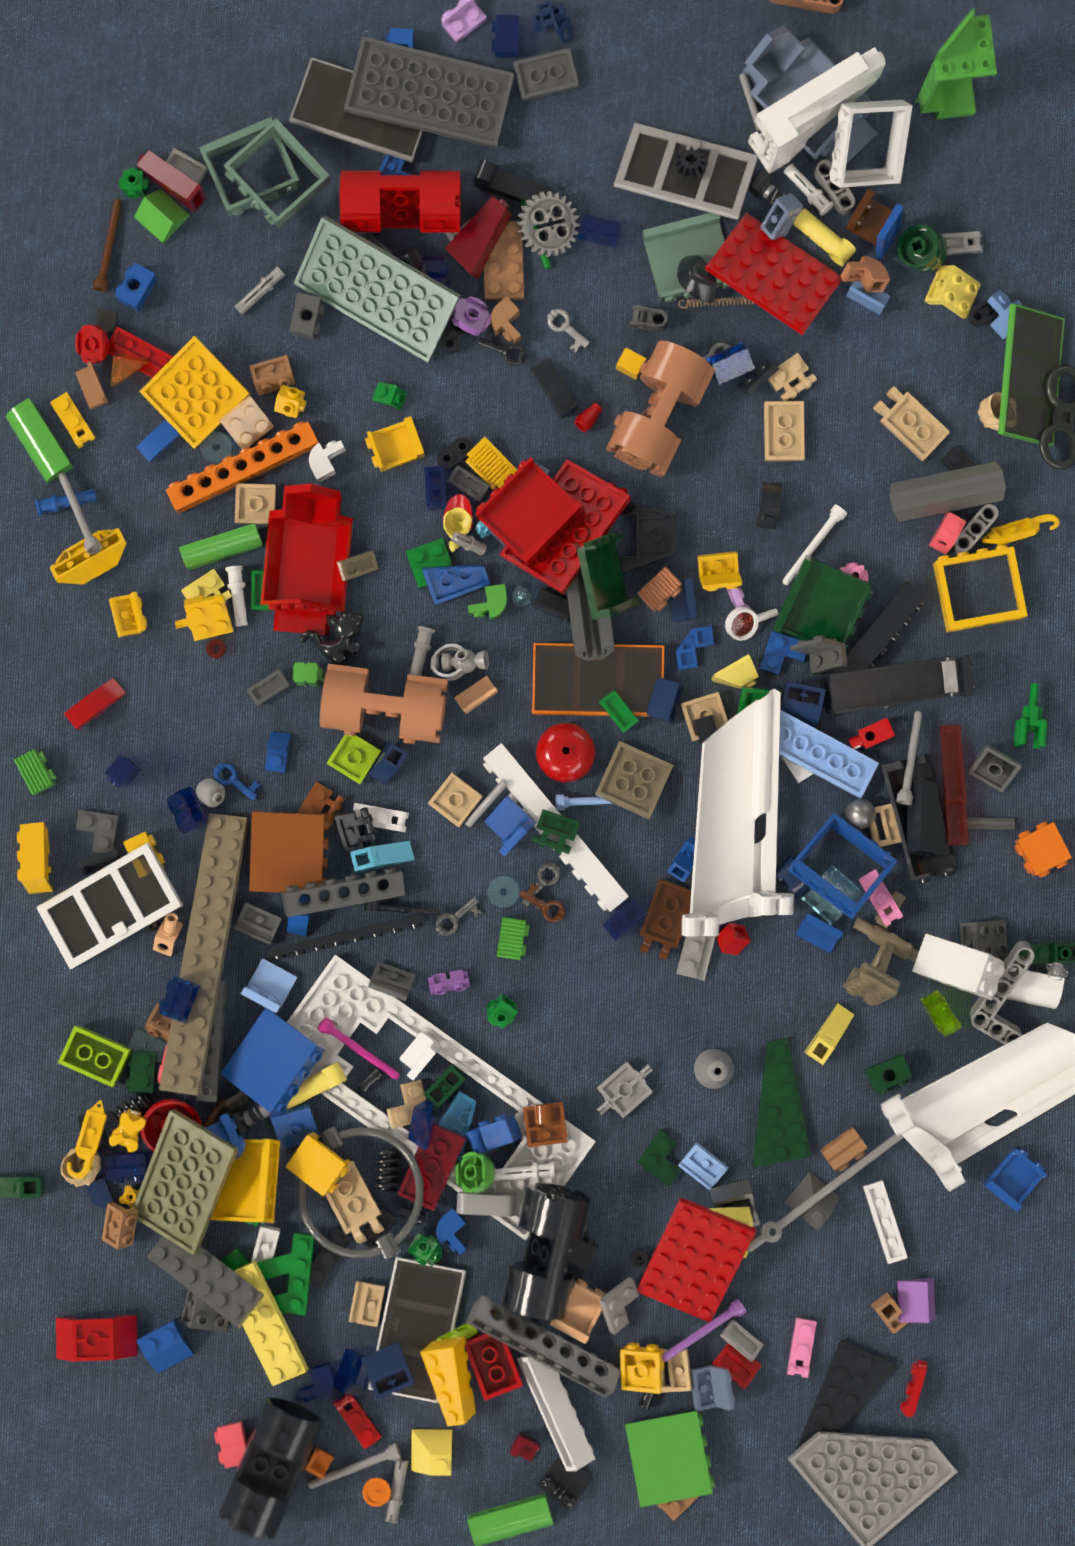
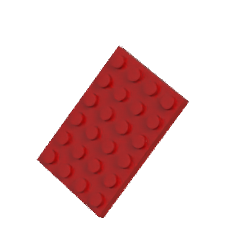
(774, 274)
(601, 507)
(695, 1259)

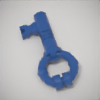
(249, 792)

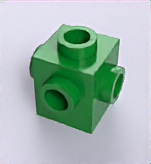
(138, 187)
(501, 1011)
(425, 1250)

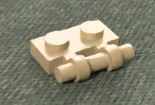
(789, 371)

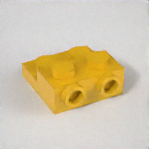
(641, 1368)

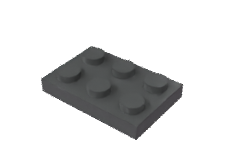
(546, 74)

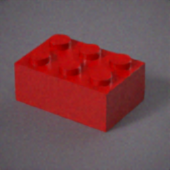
(492, 1365)

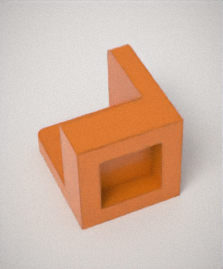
(319, 1462)

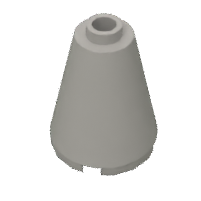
(705, 1066)

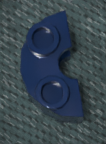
(795, 885)

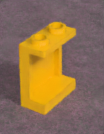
(395, 445)
(318, 1165)

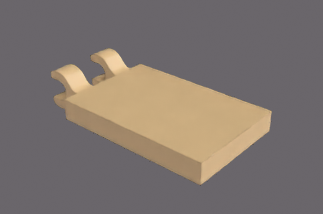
(911, 423)
(355, 1204)

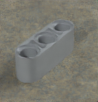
(835, 196)
(982, 523)
(486, 1204)

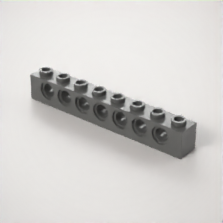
(498, 1328)

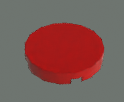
(92, 344)

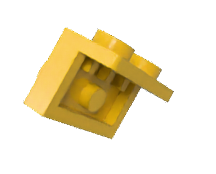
(128, 614)

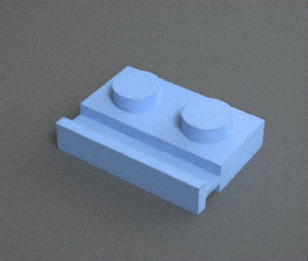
(703, 1166)

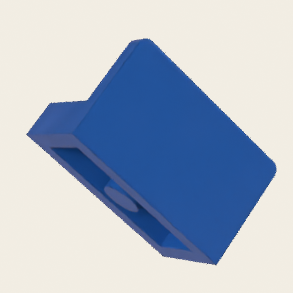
(818, 933)

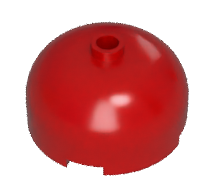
(562, 766)

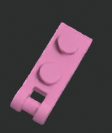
(881, 898)
(801, 1346)

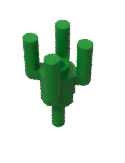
(1031, 721)

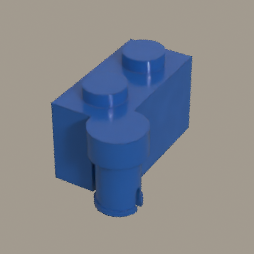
(494, 1134)

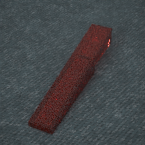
(954, 785)

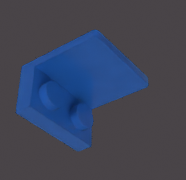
(509, 823)

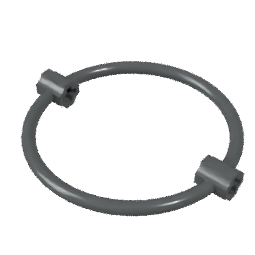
(388, 1243)

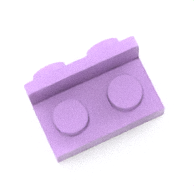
(462, 19)

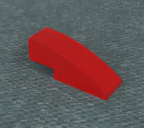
(94, 704)

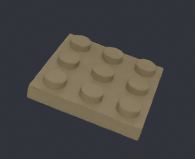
(634, 780)

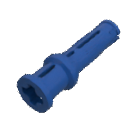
(56, 503)

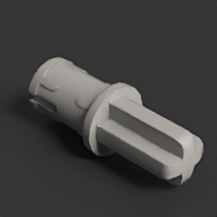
(469, 543)

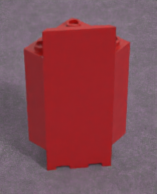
(302, 559)

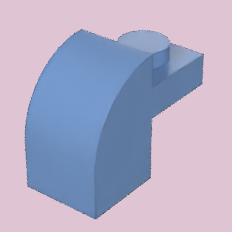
(1001, 303)

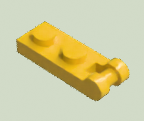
(72, 419)

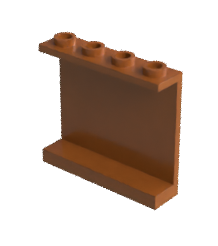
(287, 850)

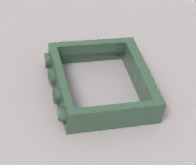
(237, 139)
(252, 147)

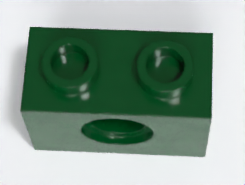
(876, 1078)

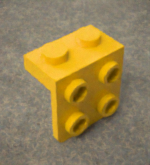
(719, 571)

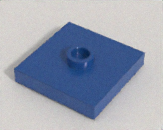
(294, 1126)

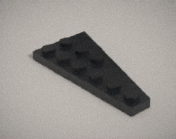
(846, 1387)

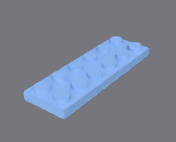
(824, 756)

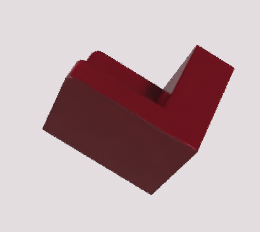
(524, 1447)

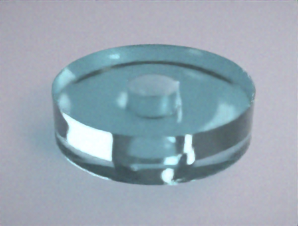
(213, 439)
(512, 891)

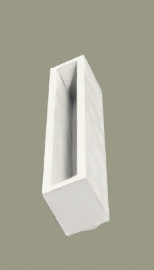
(557, 1413)

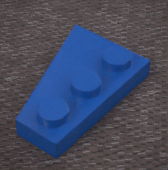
(454, 581)

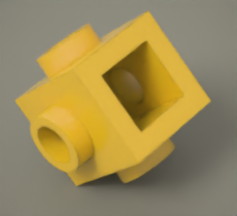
(290, 401)

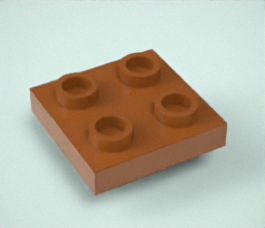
(545, 1124)

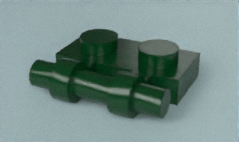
(556, 825)

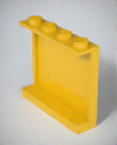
(251, 1184)

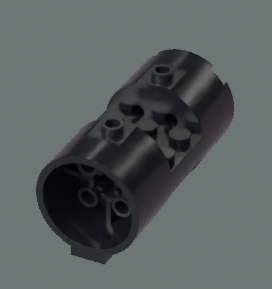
(541, 1282)
(270, 1468)

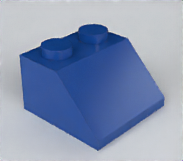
(165, 1346)

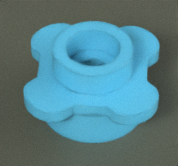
(482, 530)

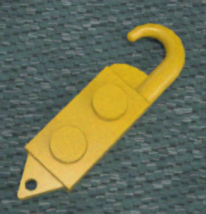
(1019, 529)
(89, 1139)

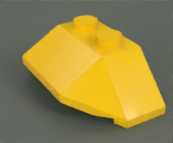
(78, 567)

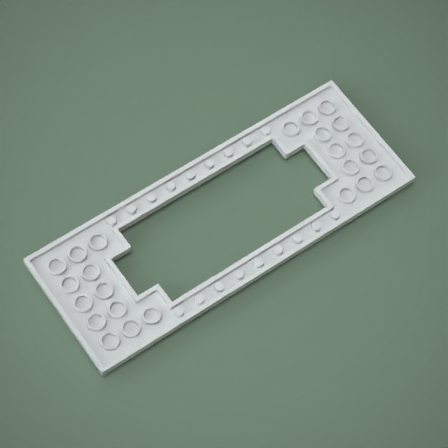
(346, 999)

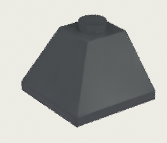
(821, 1210)

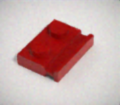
(740, 1367)

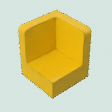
(630, 363)

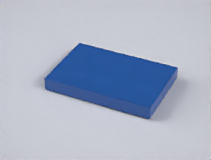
(889, 232)

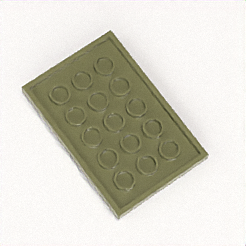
(184, 1181)

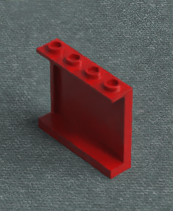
(528, 511)

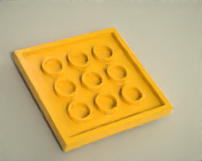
(194, 392)

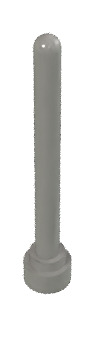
(91, 544)
(905, 796)
(391, 1453)

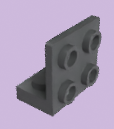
(823, 653)
(986, 937)
(201, 1316)

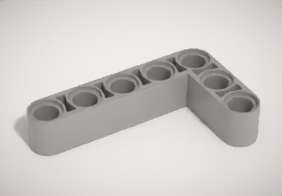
(990, 1010)

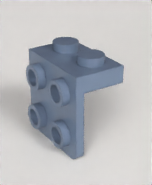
(712, 1388)

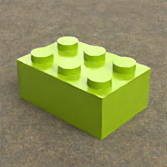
(95, 1056)

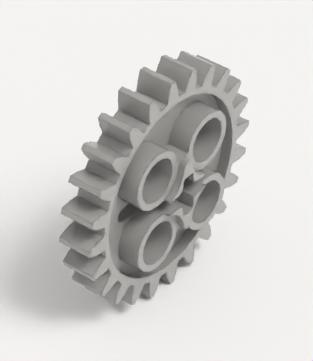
(552, 241)

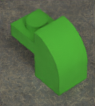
(495, 603)

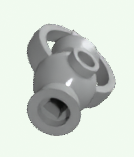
(463, 661)

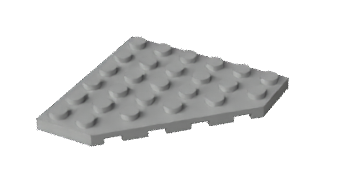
(871, 1478)

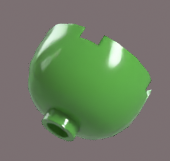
(475, 1172)

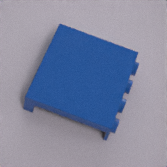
(272, 1062)

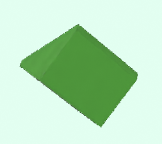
(160, 215)

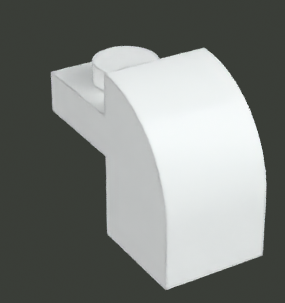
(320, 458)

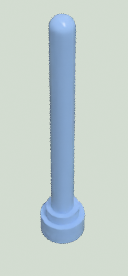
(563, 801)

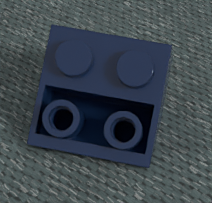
(802, 702)
(387, 1370)

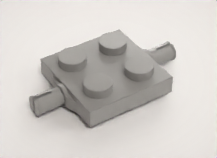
(624, 1089)

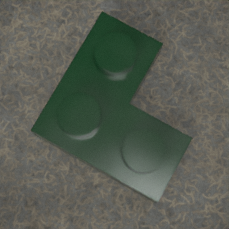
(654, 1158)

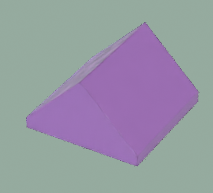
(916, 1300)

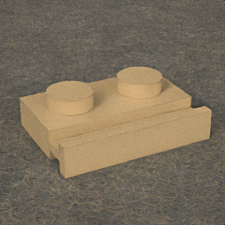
(366, 1303)

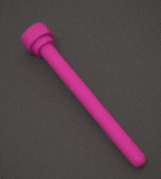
(327, 1026)

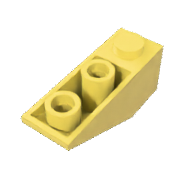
(829, 1034)

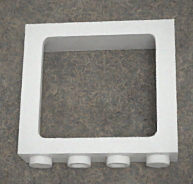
(896, 150)

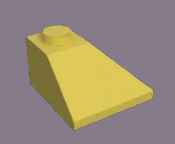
(738, 674)
(432, 1451)

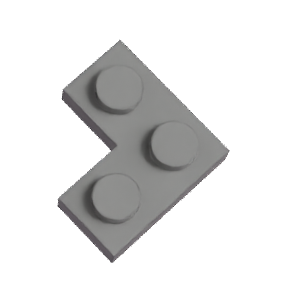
(614, 1303)

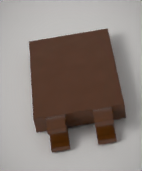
(664, 917)

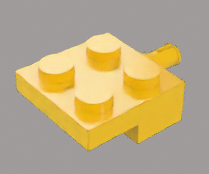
(206, 617)

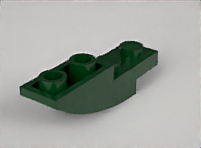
(1051, 953)

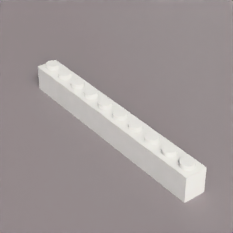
(533, 801)

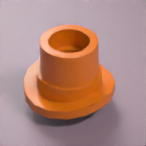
(376, 1492)

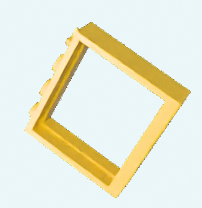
(963, 557)

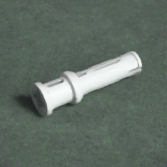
(816, 195)
(236, 586)
(535, 1169)

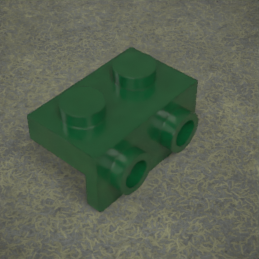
(142, 1072)

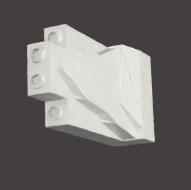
(806, 110)

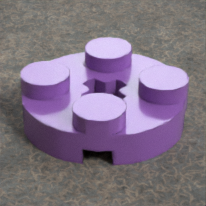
(467, 323)

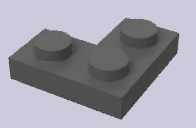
(104, 827)

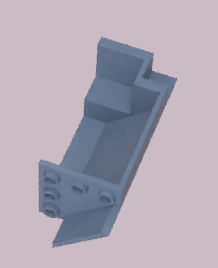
(785, 64)

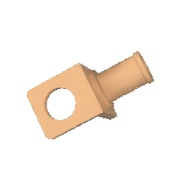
(167, 934)

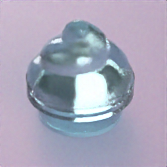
(521, 596)

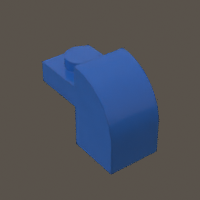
(683, 862)
(446, 1228)

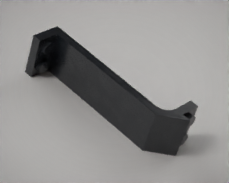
(898, 684)

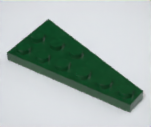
(780, 1120)

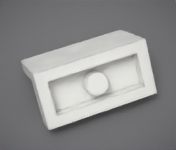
(419, 1053)

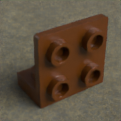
(868, 218)

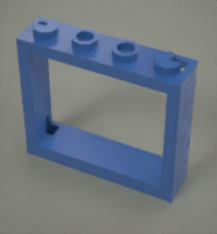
(826, 889)

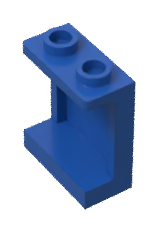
(1015, 1178)

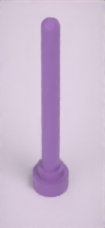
(736, 1309)

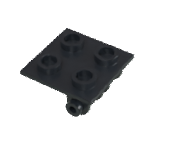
(564, 1485)

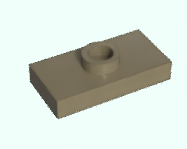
(357, 565)

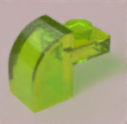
(940, 1014)

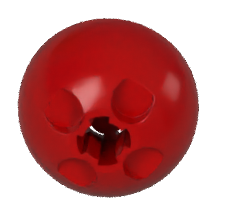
(157, 1116)

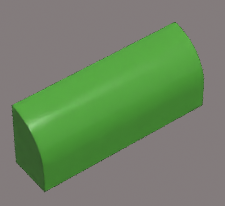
(38, 440)
(221, 546)
(510, 1519)

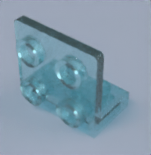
(824, 907)

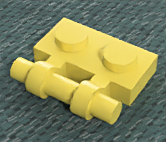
(206, 586)

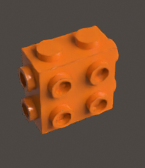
(1042, 849)

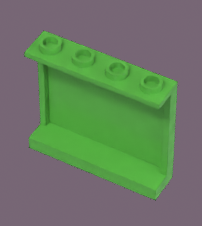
(669, 1458)

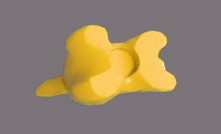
(127, 1132)

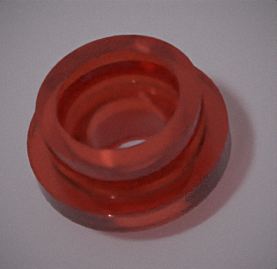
(215, 642)

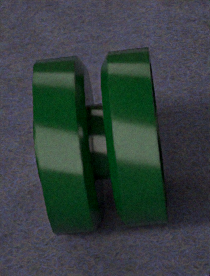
(922, 248)

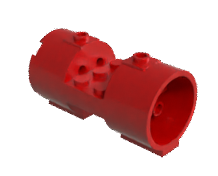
(400, 201)

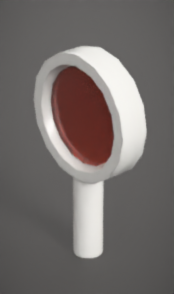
(743, 622)

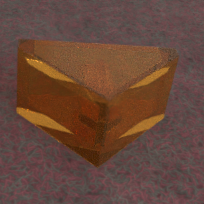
(124, 367)

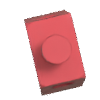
(947, 532)

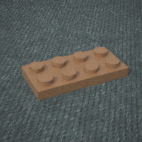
(505, 266)

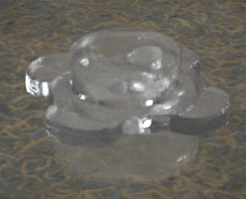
(1056, 971)

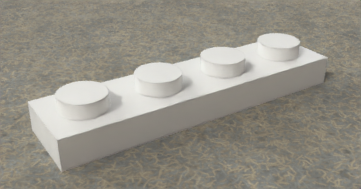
(885, 1222)

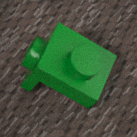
(389, 395)

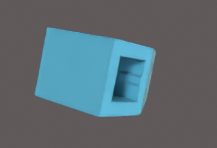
(381, 856)

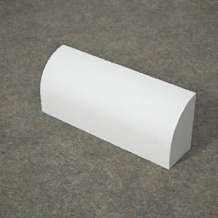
(1036, 989)

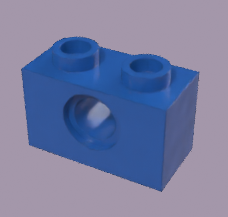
(136, 298)

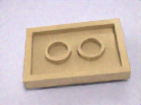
(784, 431)

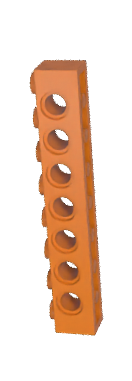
(272, 460)

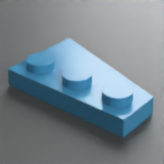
(459, 1116)

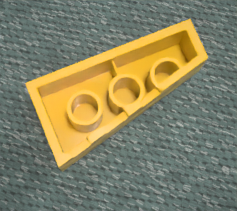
(450, 1378)

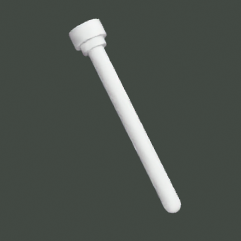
(836, 515)

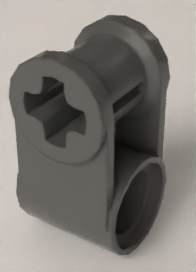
(647, 316)

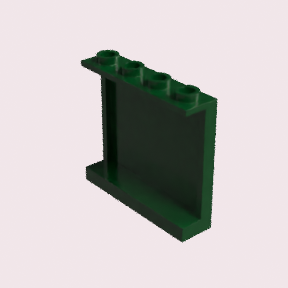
(604, 577)
(823, 602)

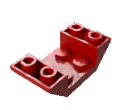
(96, 1338)

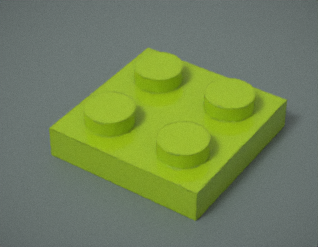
(353, 757)

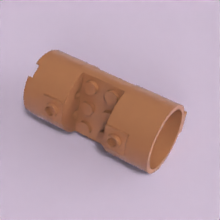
(674, 376)
(347, 698)

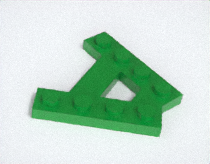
(296, 1263)

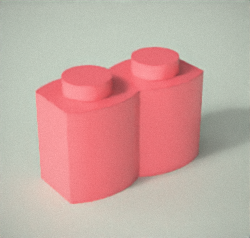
(232, 1443)

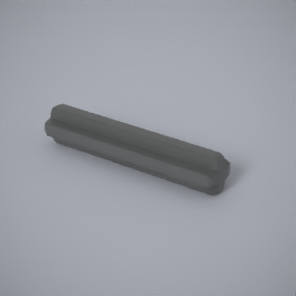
(991, 823)

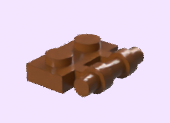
(317, 800)

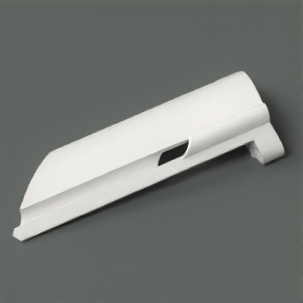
(736, 787)
(949, 1115)

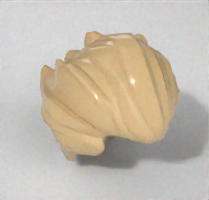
(990, 411)
(77, 1166)

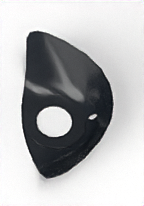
(696, 285)

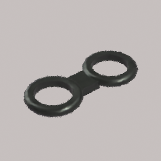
(1062, 421)

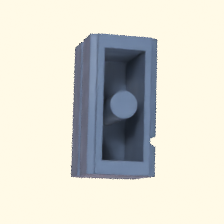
(781, 216)

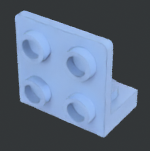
(269, 985)

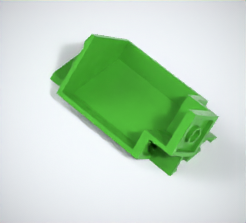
(962, 57)

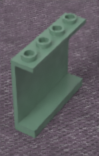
(676, 240)

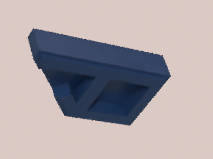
(100, 1193)

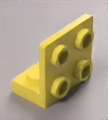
(953, 290)

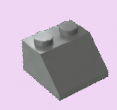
(735, 1195)

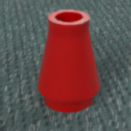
(587, 418)

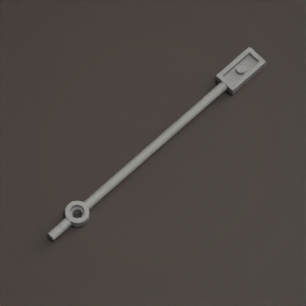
(765, 1236)

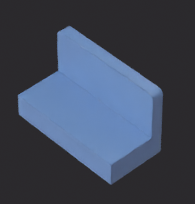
(873, 301)

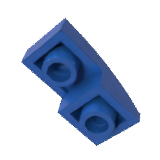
(158, 440)

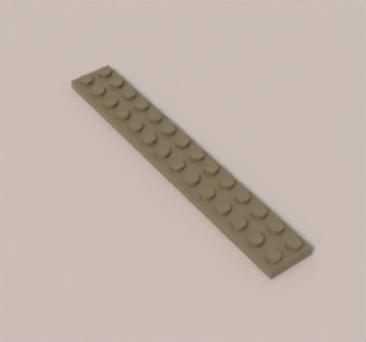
(205, 951)

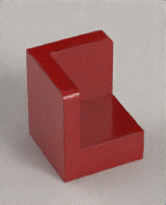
(733, 939)

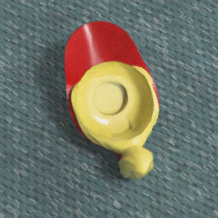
(457, 517)

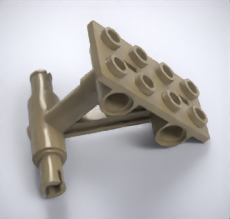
(871, 980)

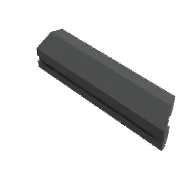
(947, 491)
(590, 637)

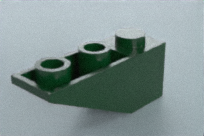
(22, 1186)

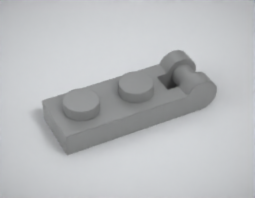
(958, 243)

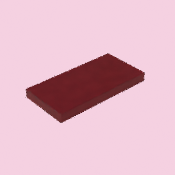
(435, 1166)

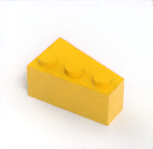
(34, 857)

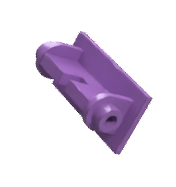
(440, 985)

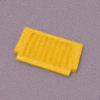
(489, 463)

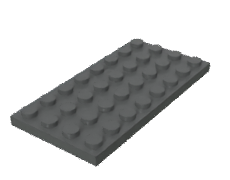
(429, 92)

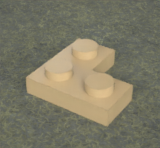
(412, 1095)

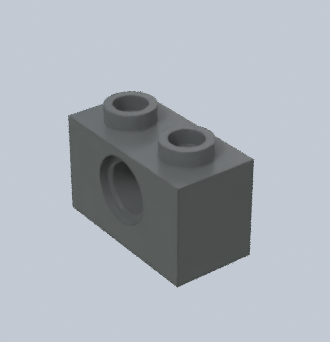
(306, 304)

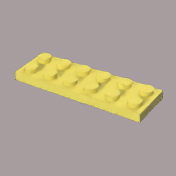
(270, 1332)

